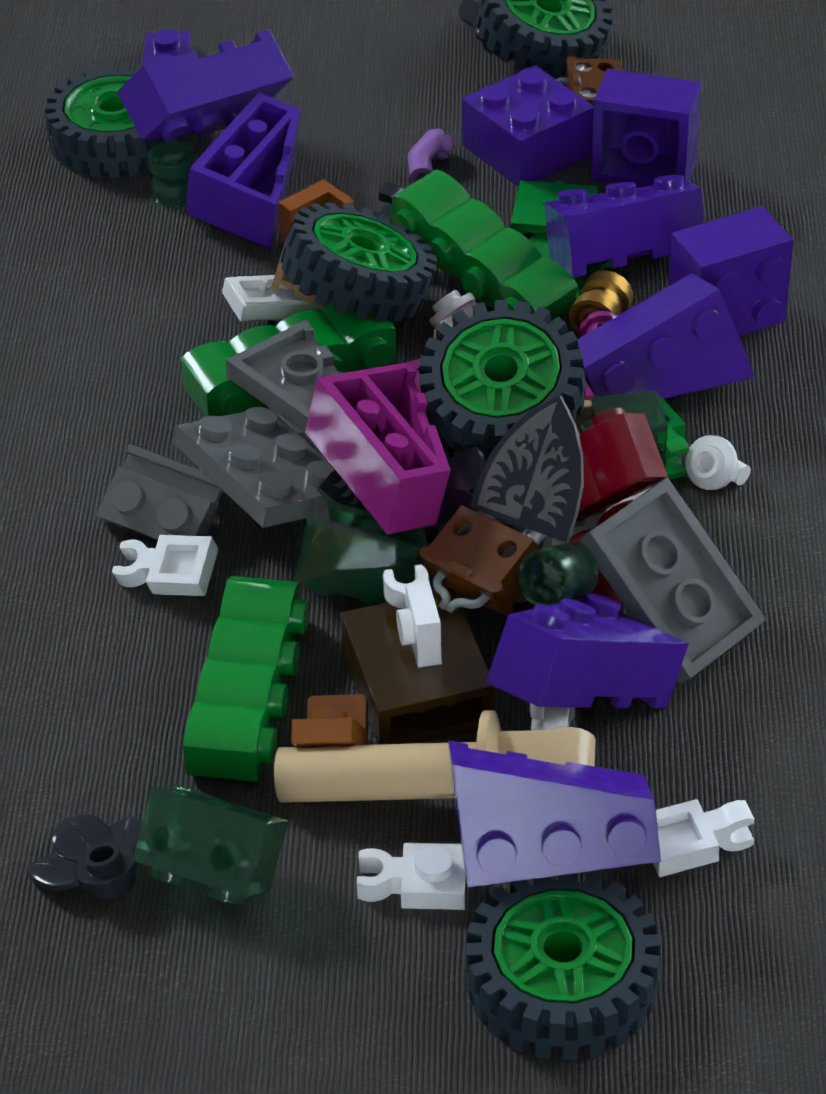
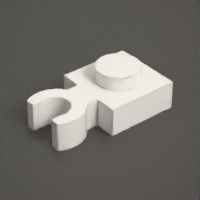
(173, 568)
(425, 876)

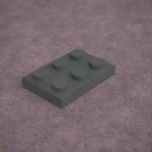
(257, 463)
(673, 576)

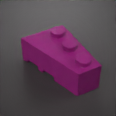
(381, 443)

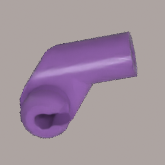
(431, 144)

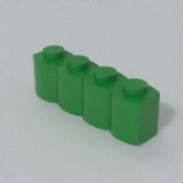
(480, 249)
(352, 341)
(244, 679)

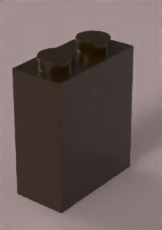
(411, 701)

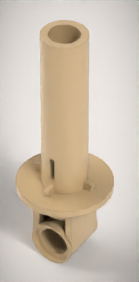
(411, 769)

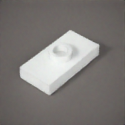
(255, 300)

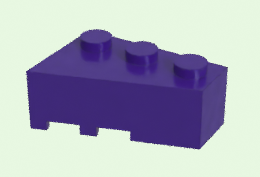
(203, 93)
(619, 222)

